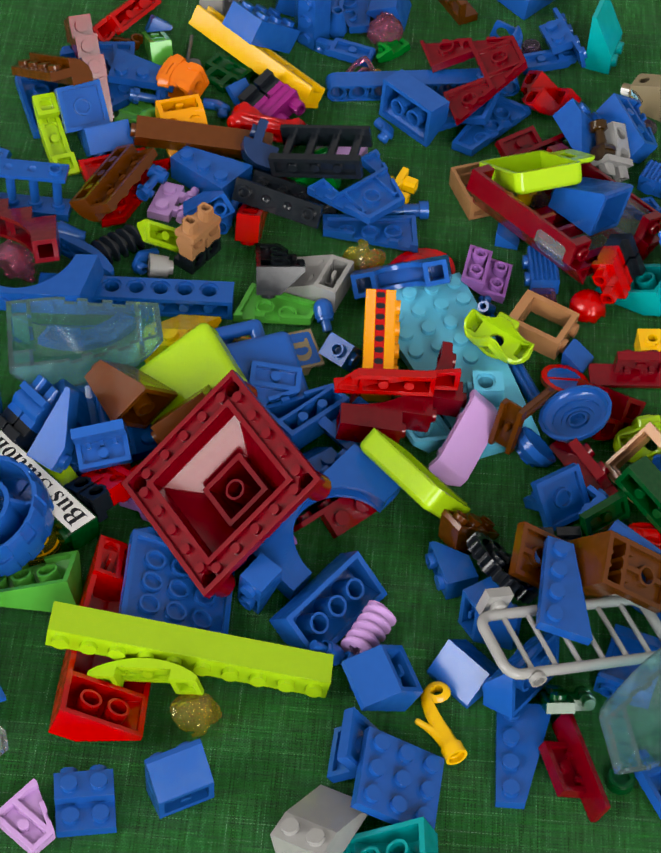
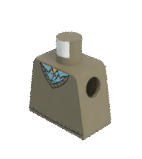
(647, 90)

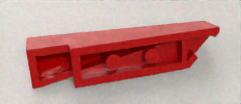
(123, 18)
(397, 381)

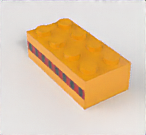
(380, 334)

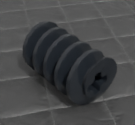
(119, 243)

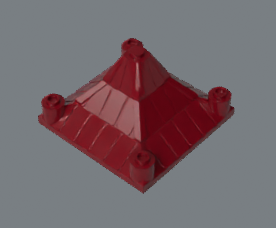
(223, 484)

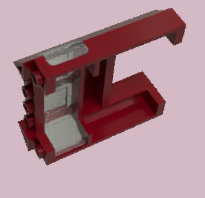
(555, 235)

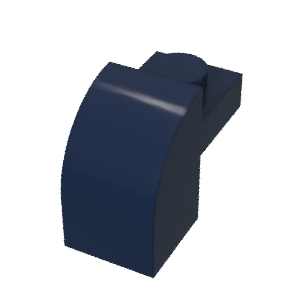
(254, 150)

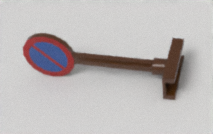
(512, 416)

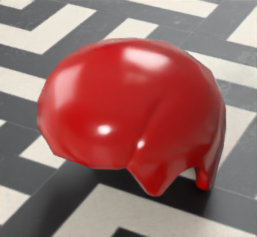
(588, 305)

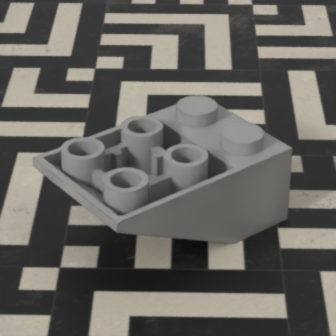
(324, 278)

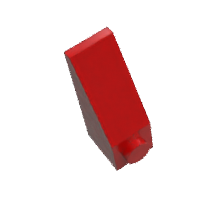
(249, 224)

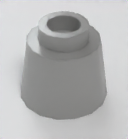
(159, 266)

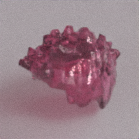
(385, 28)
(16, 261)

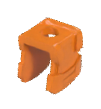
(184, 76)

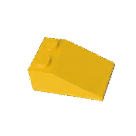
(180, 325)

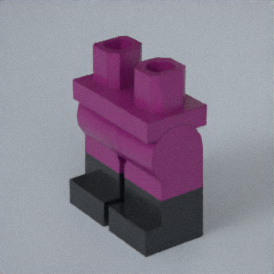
(273, 97)

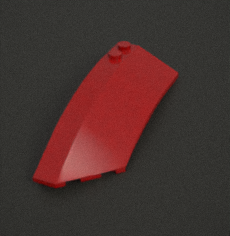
(86, 705)

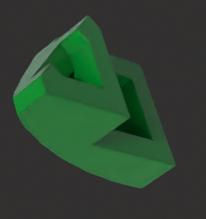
(391, 50)

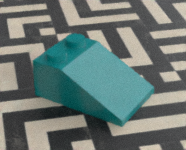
(604, 39)
(644, 293)
(402, 837)

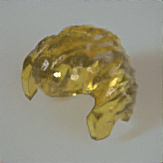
(364, 257)
(195, 713)

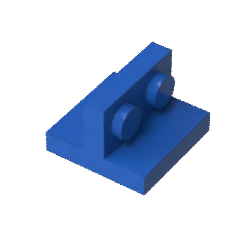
(82, 106)
(102, 445)
(558, 496)
(347, 746)

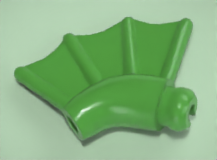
(133, 110)

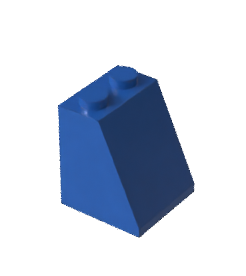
(592, 203)

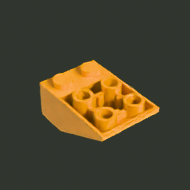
(182, 108)

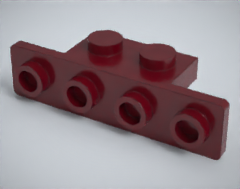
(525, 141)
(629, 370)
(593, 473)
(337, 515)
(573, 769)

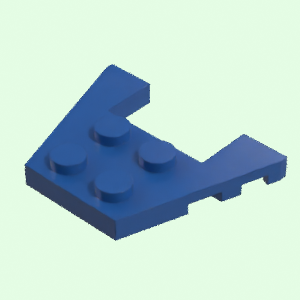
(367, 198)

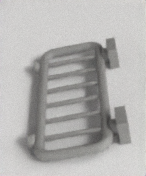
(494, 606)

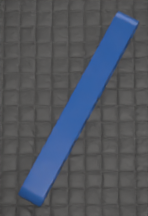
(368, 84)

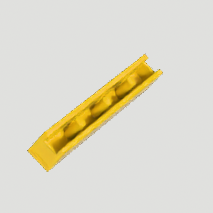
(255, 57)

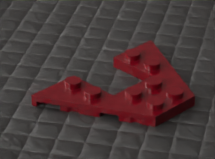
(497, 59)

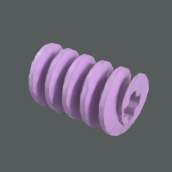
(369, 628)

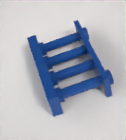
(34, 172)

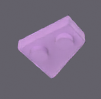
(27, 819)

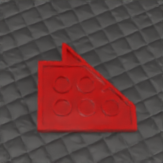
(127, 204)

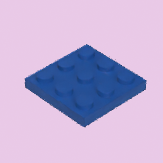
(396, 779)

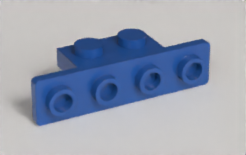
(560, 37)

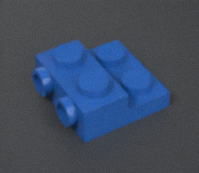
(84, 801)

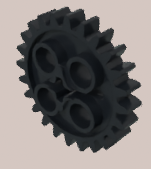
(495, 563)

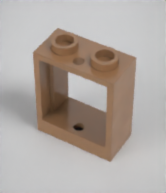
(458, 178)
(552, 311)
(647, 433)

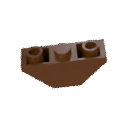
(458, 527)

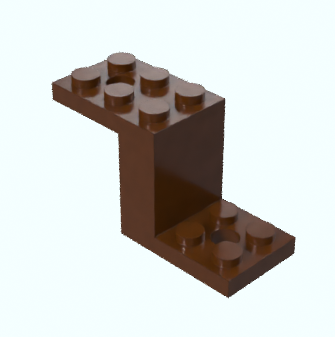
(605, 563)

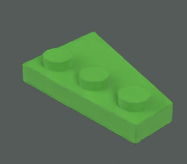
(278, 310)

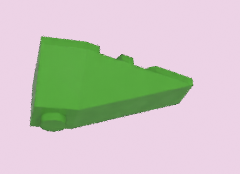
(44, 583)

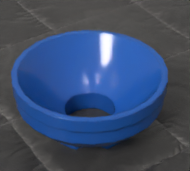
(534, 449)

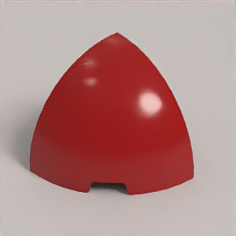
(543, 94)

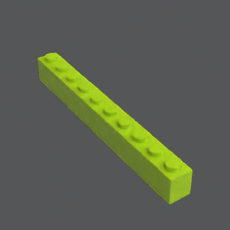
(195, 649)

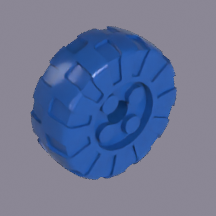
(24, 515)

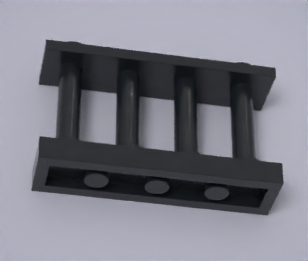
(320, 165)
(281, 197)

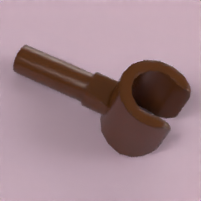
(138, 38)

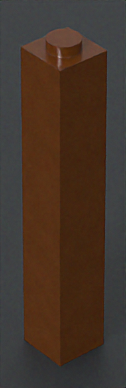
(178, 134)

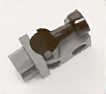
(611, 149)

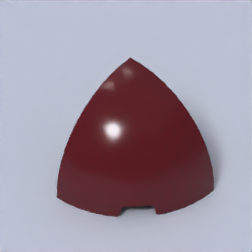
(623, 411)

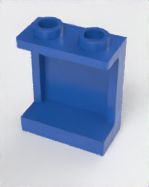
(610, 679)

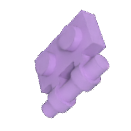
(166, 202)

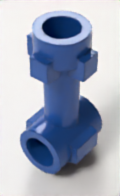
(135, 96)
(157, 175)

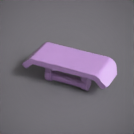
(465, 441)

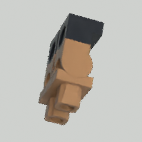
(196, 237)

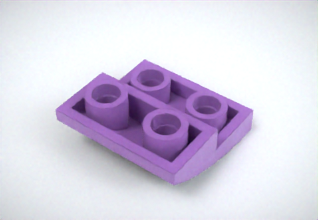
(486, 274)

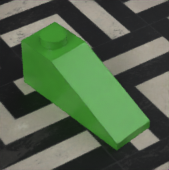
(157, 46)

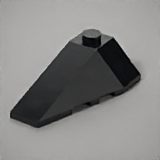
(276, 269)

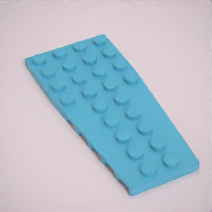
(436, 316)

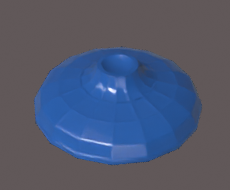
(575, 413)

